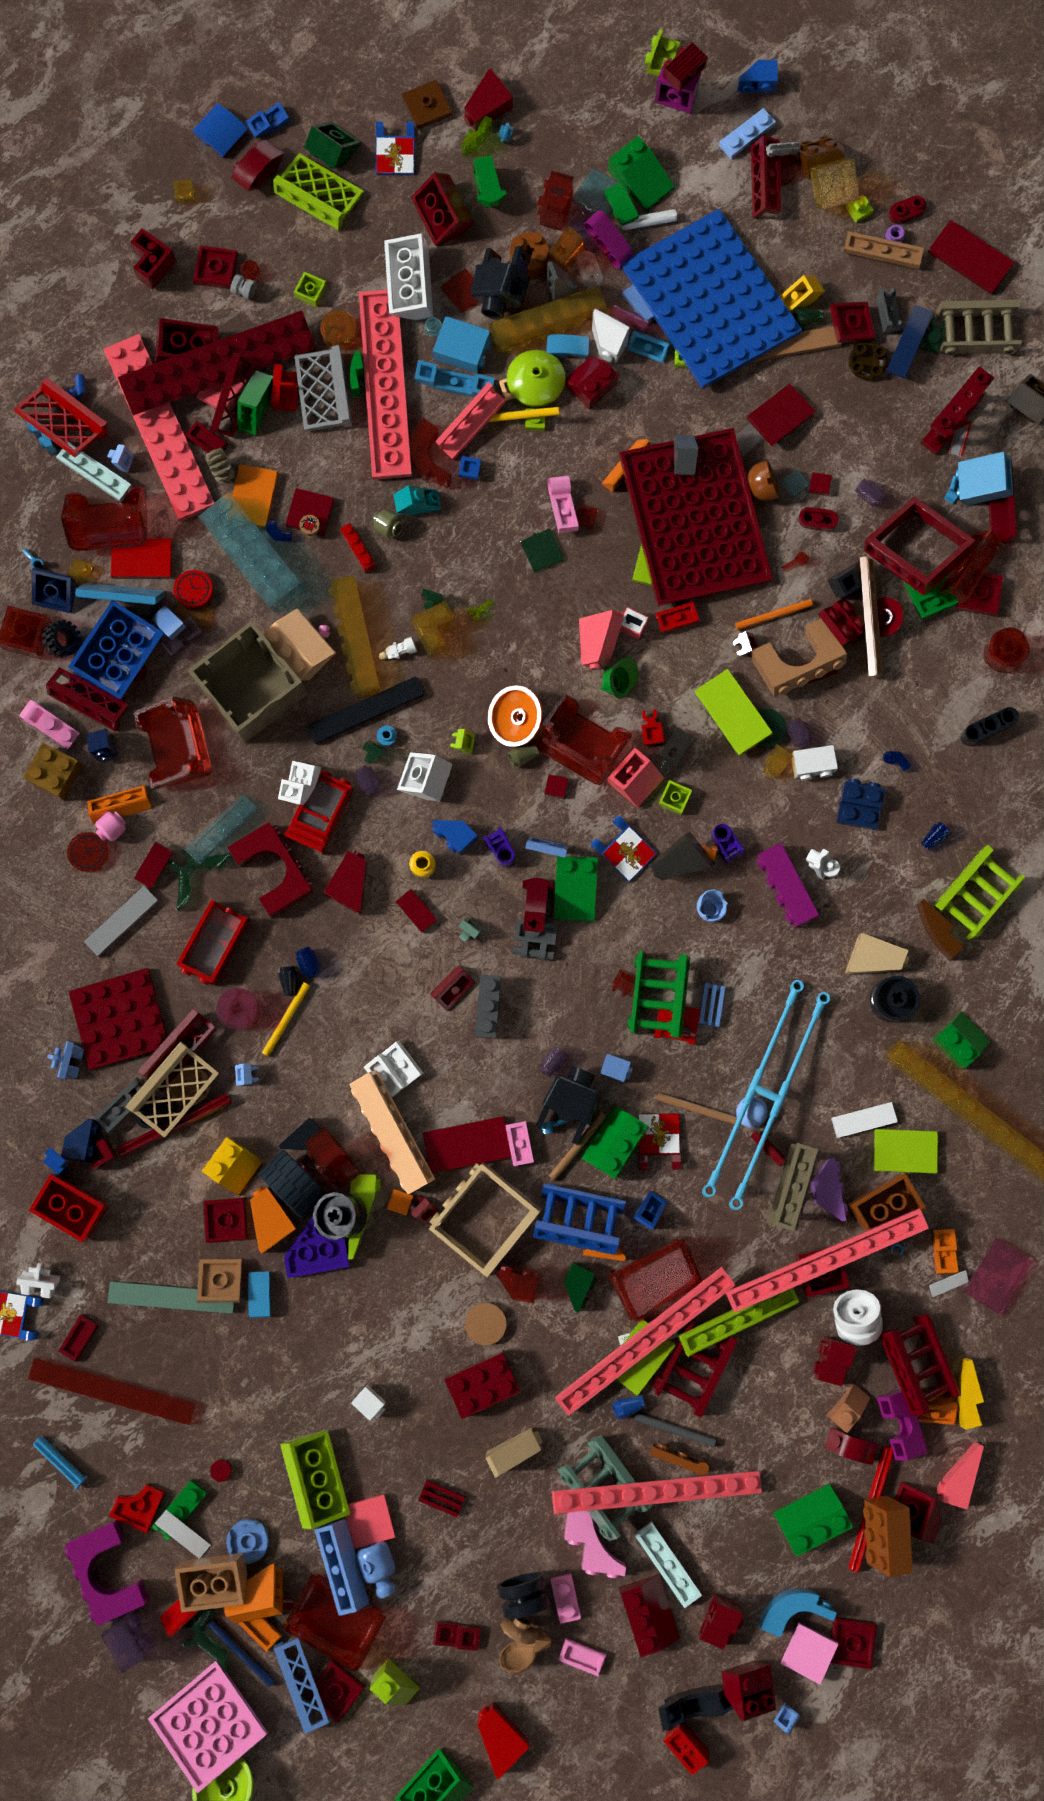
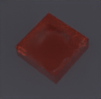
(586, 516)

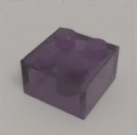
(127, 1640)

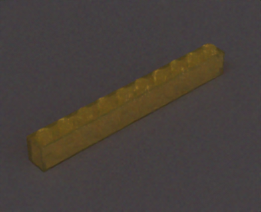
(966, 1108)

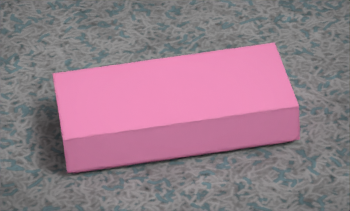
(582, 1657)

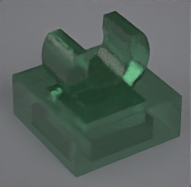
(432, 598)
(374, 751)

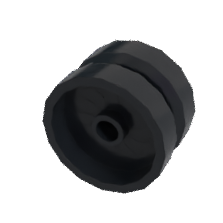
(903, 990)
(340, 1215)
(523, 1595)

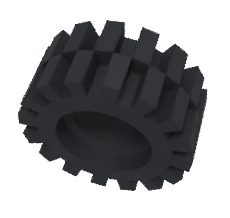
(70, 635)

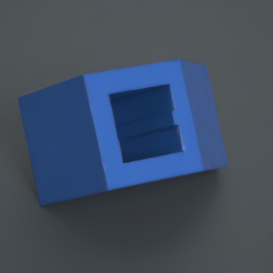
(759, 77)
(456, 833)

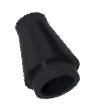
(288, 978)

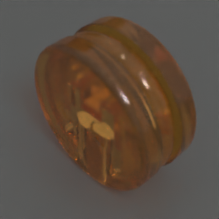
(339, 329)

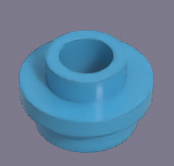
(505, 132)
(386, 741)

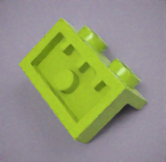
(662, 50)

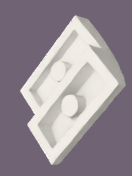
(300, 783)
(395, 1068)

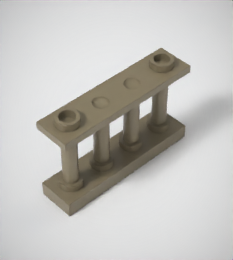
(984, 309)
(792, 1186)

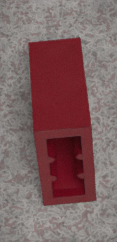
(488, 100)
(348, 882)

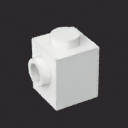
(369, 1403)

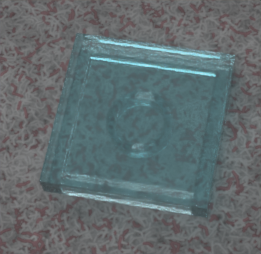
(592, 194)

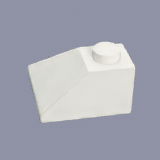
(609, 335)

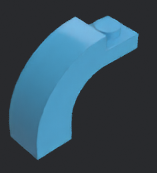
(789, 1603)

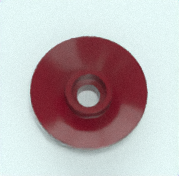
(891, 607)

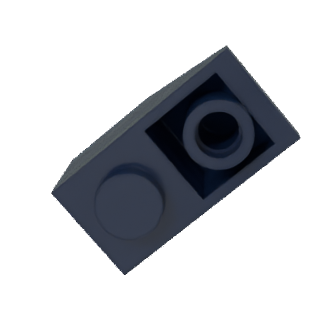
(101, 745)
(80, 1143)

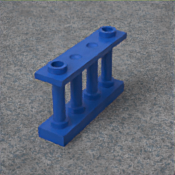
(575, 1237)

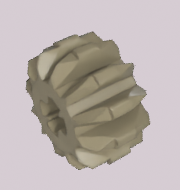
(220, 465)

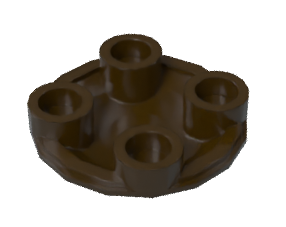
(868, 361)

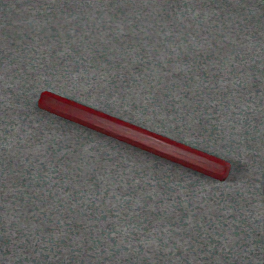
(187, 1119)

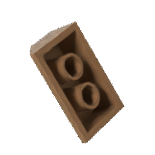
(211, 1582)

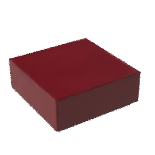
(820, 484)
(556, 786)

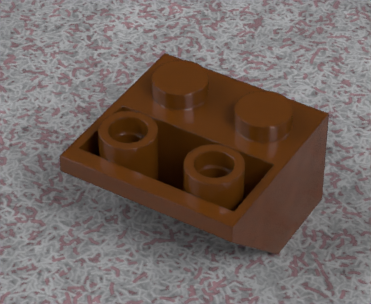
(819, 153)

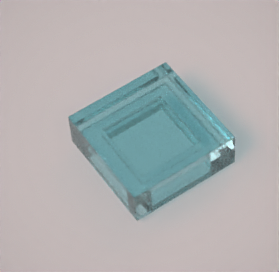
(795, 483)

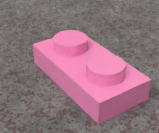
(519, 1143)
(565, 1598)

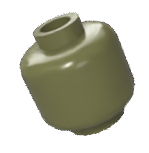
(387, 524)

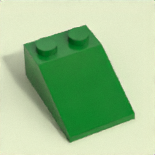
(640, 173)
(575, 888)

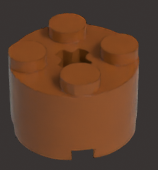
(538, 249)

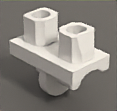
(823, 864)
(38, 1278)

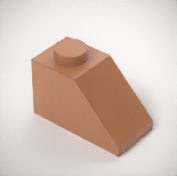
(849, 1408)

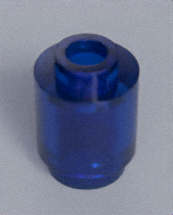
(308, 962)

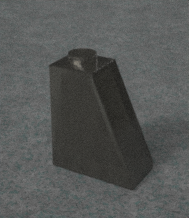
(681, 859)

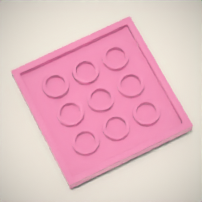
(207, 1726)

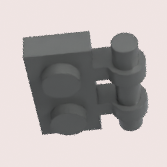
(544, 939)

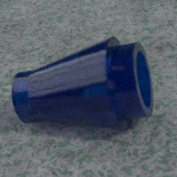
(935, 836)

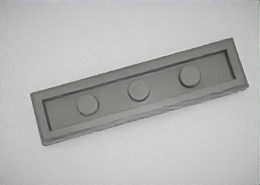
(121, 921)

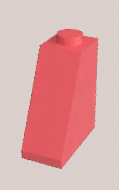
(599, 638)

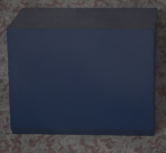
(53, 590)

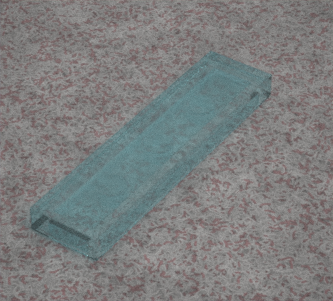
(220, 829)

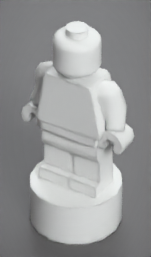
(396, 650)

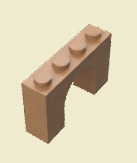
(783, 677)

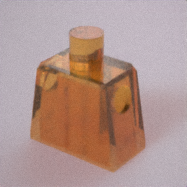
(566, 249)

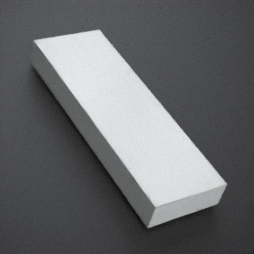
(864, 1120)

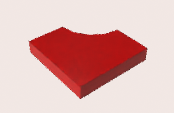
(138, 1509)

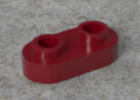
(908, 208)
(817, 518)

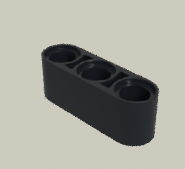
(998, 722)

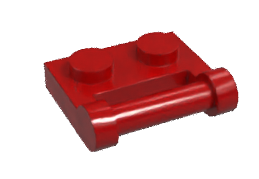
(690, 1021)

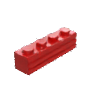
(357, 547)

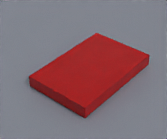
(143, 562)

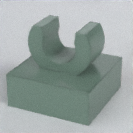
(470, 929)

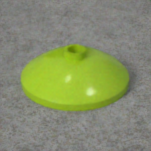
(532, 388)
(237, 1776)

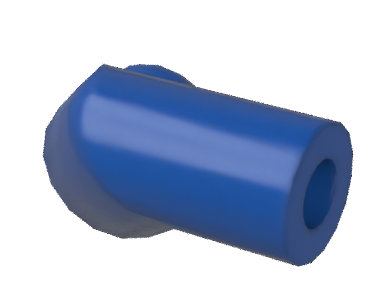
(79, 389)

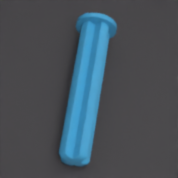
(60, 1462)

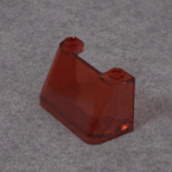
(105, 524)
(175, 741)
(580, 742)
(655, 1279)
(340, 1637)

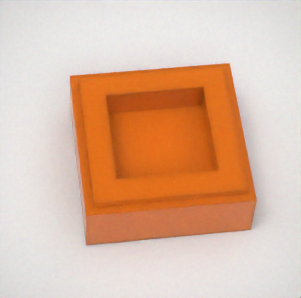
(400, 1202)

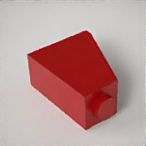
(501, 1739)

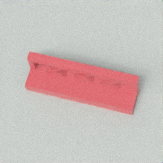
(470, 421)

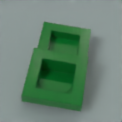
(621, 204)
(355, 372)

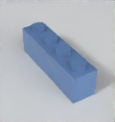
(342, 1566)

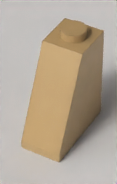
(876, 956)
(513, 1451)

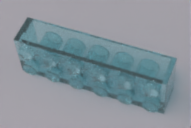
(251, 552)

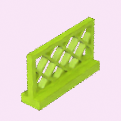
(309, 200)

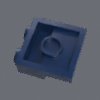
(860, 804)

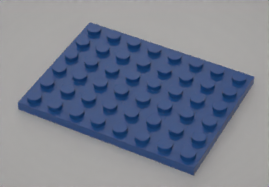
(711, 298)

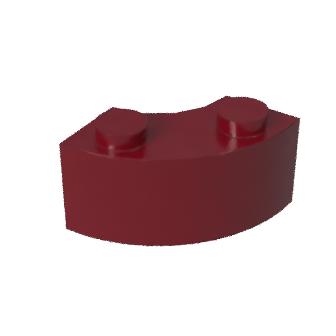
(257, 165)

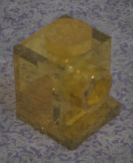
(777, 762)

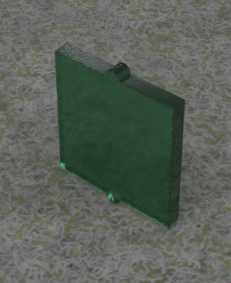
(541, 550)

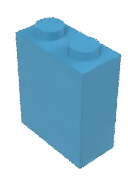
(462, 345)
(984, 478)

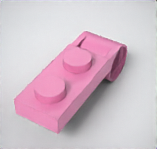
(562, 504)
(49, 724)

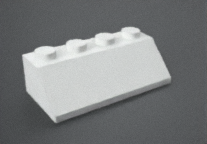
(408, 277)

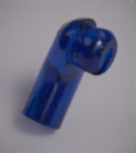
(276, 534)
(896, 757)

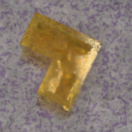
(430, 624)

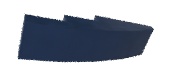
(909, 341)

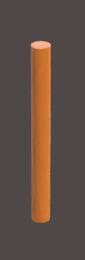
(774, 614)

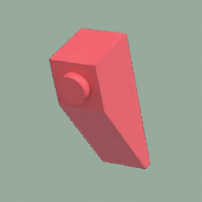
(960, 1479)

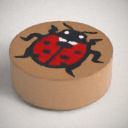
(309, 525)

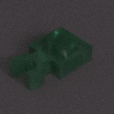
(933, 337)

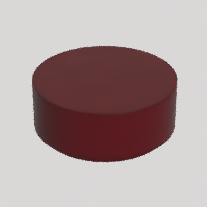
(221, 1470)

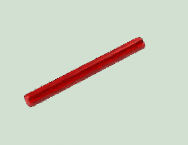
(876, 1491)

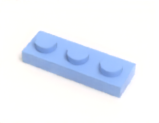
(747, 133)

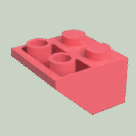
(635, 778)

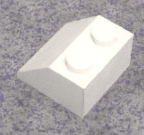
(425, 776)

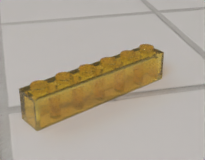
(546, 319)
(355, 636)

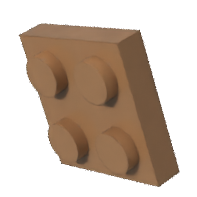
(219, 1281)

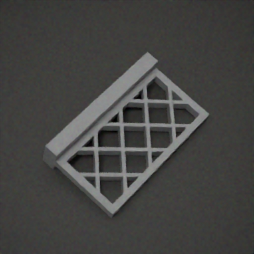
(340, 389)

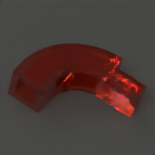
(421, 441)

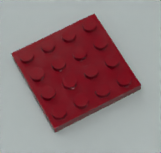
(118, 1018)

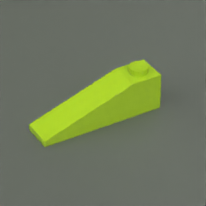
(366, 1188)

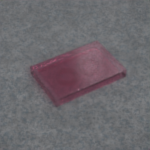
(997, 1276)

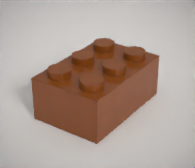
(886, 1202)
(888, 1536)

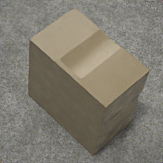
(248, 682)

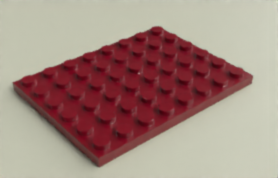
(697, 528)

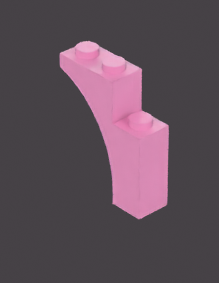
(595, 1556)

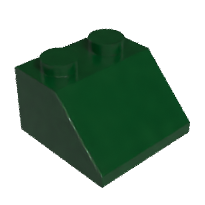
(331, 144)

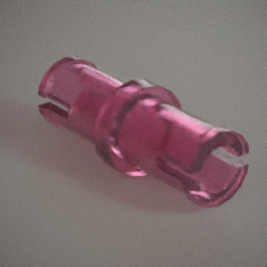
(629, 318)

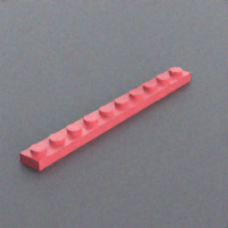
(826, 1260)
(645, 1341)
(656, 1492)

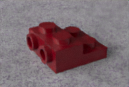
(843, 621)

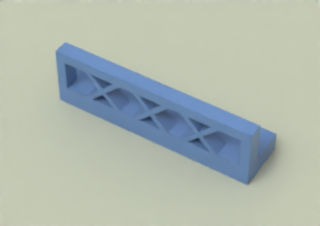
(294, 1688)

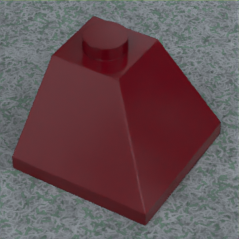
(924, 1512)

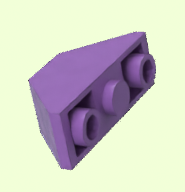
(829, 1191)

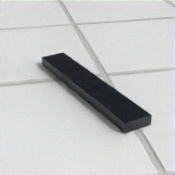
(365, 710)

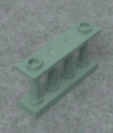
(611, 1467)

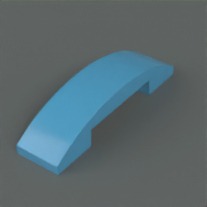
(450, 381)

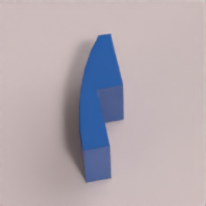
(267, 122)
(55, 1162)

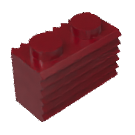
(685, 66)

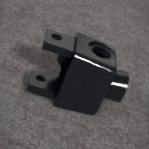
(501, 284)
(571, 1100)

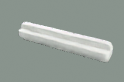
(652, 219)

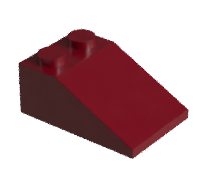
(178, 337)

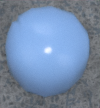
(712, 906)
(755, 1113)

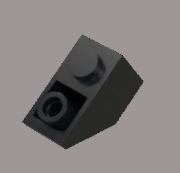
(846, 580)

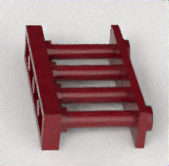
(957, 410)
(904, 1371)
(707, 1384)

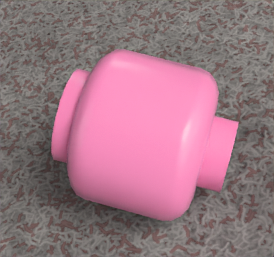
(110, 826)

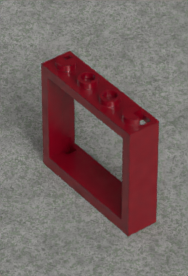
(901, 567)

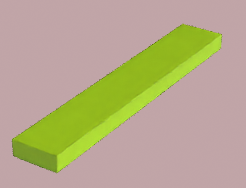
(732, 1323)

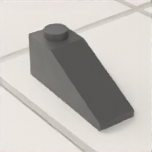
(559, 282)

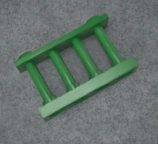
(678, 986)

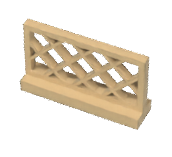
(159, 1076)

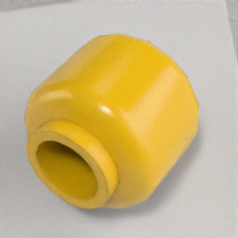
(422, 864)

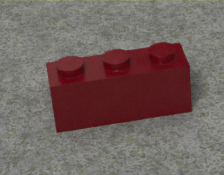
(442, 209)
(649, 1615)

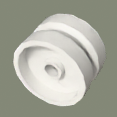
(858, 1317)

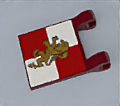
(661, 1138)

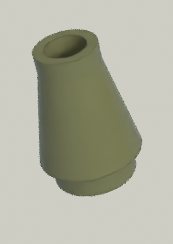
(522, 755)

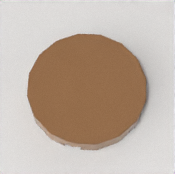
(190, 1090)
(485, 1323)

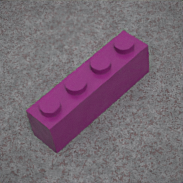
(787, 885)

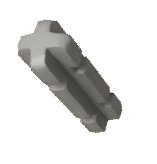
(782, 149)

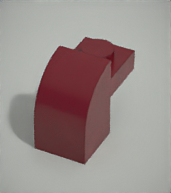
(851, 1446)

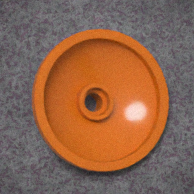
(506, 712)

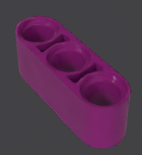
(608, 239)

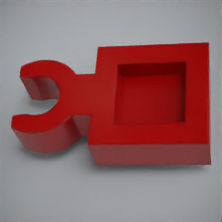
(651, 731)

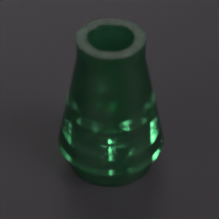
(807, 316)

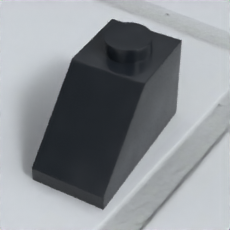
(297, 1139)

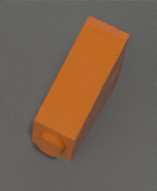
(270, 1219)
(262, 1597)

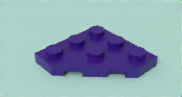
(315, 1253)

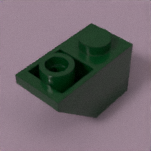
(577, 1283)

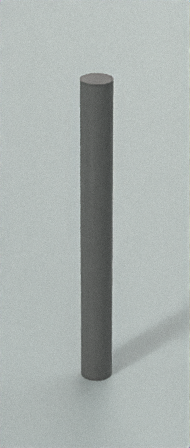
(674, 1429)

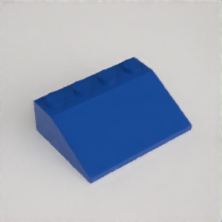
(115, 650)

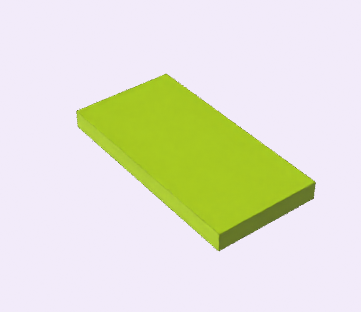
(733, 712)

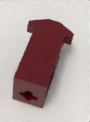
(535, 903)

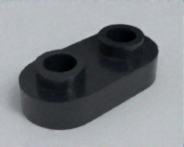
(159, 1110)

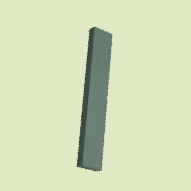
(162, 1297)

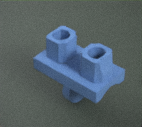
(65, 1069)

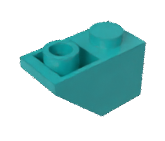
(416, 500)

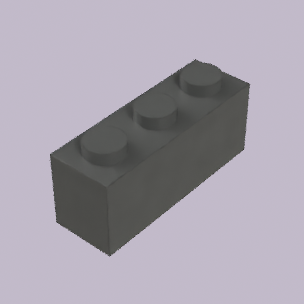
(488, 1006)

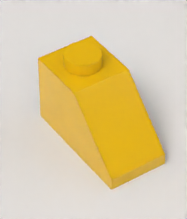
(802, 293)

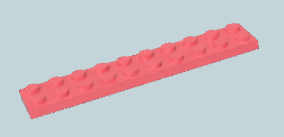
(384, 387)
(163, 438)

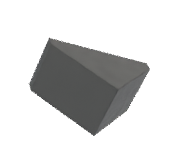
(685, 455)

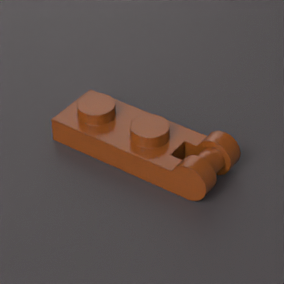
(680, 1459)

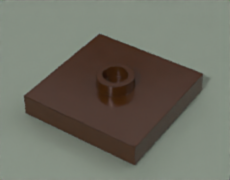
(426, 104)

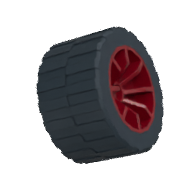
(292, 1183)

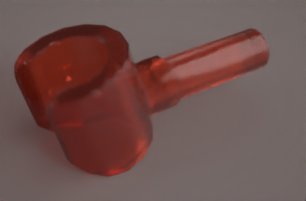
(801, 558)

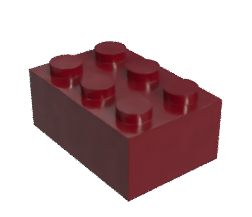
(482, 1384)

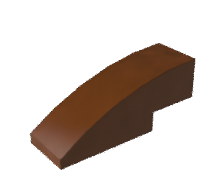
(938, 930)

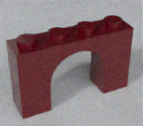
(267, 841)

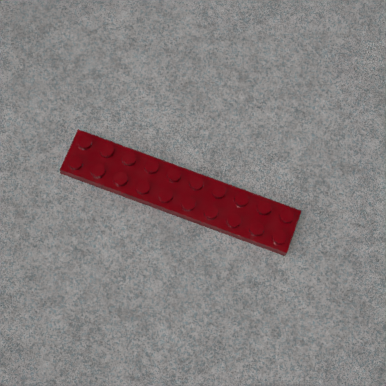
(209, 363)

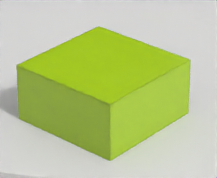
(310, 289)
(675, 797)

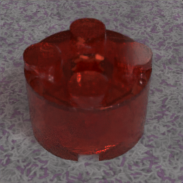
(1016, 646)

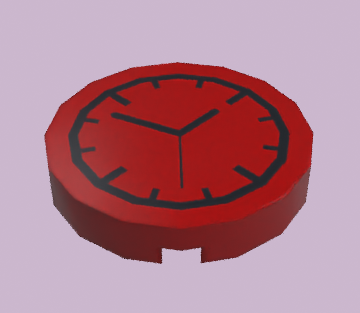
(193, 589)

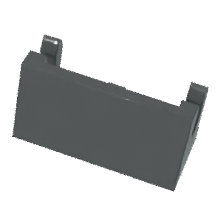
(889, 311)

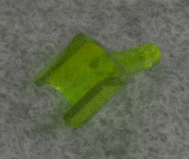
(479, 609)

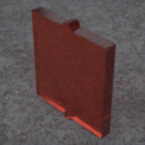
(459, 290)

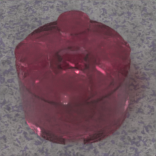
(234, 998)

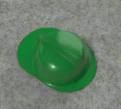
(620, 678)

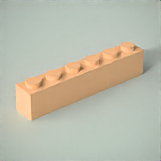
(391, 1132)

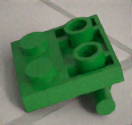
(932, 602)

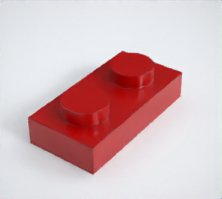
(677, 617)

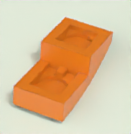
(945, 1251)

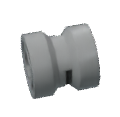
(244, 287)

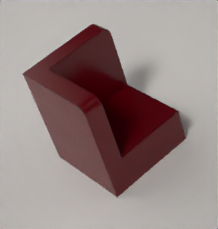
(104, 1154)

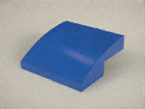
(220, 130)

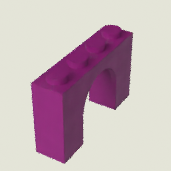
(103, 1603)

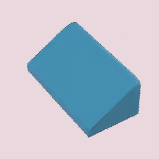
(648, 346)

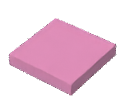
(809, 1653)

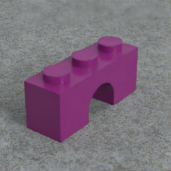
(909, 1441)

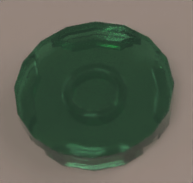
(777, 726)

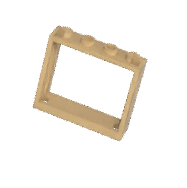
(450, 1204)

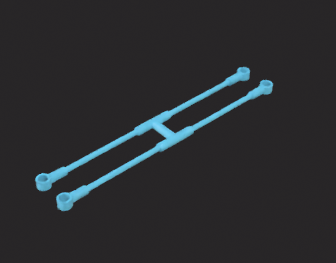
(756, 1088)

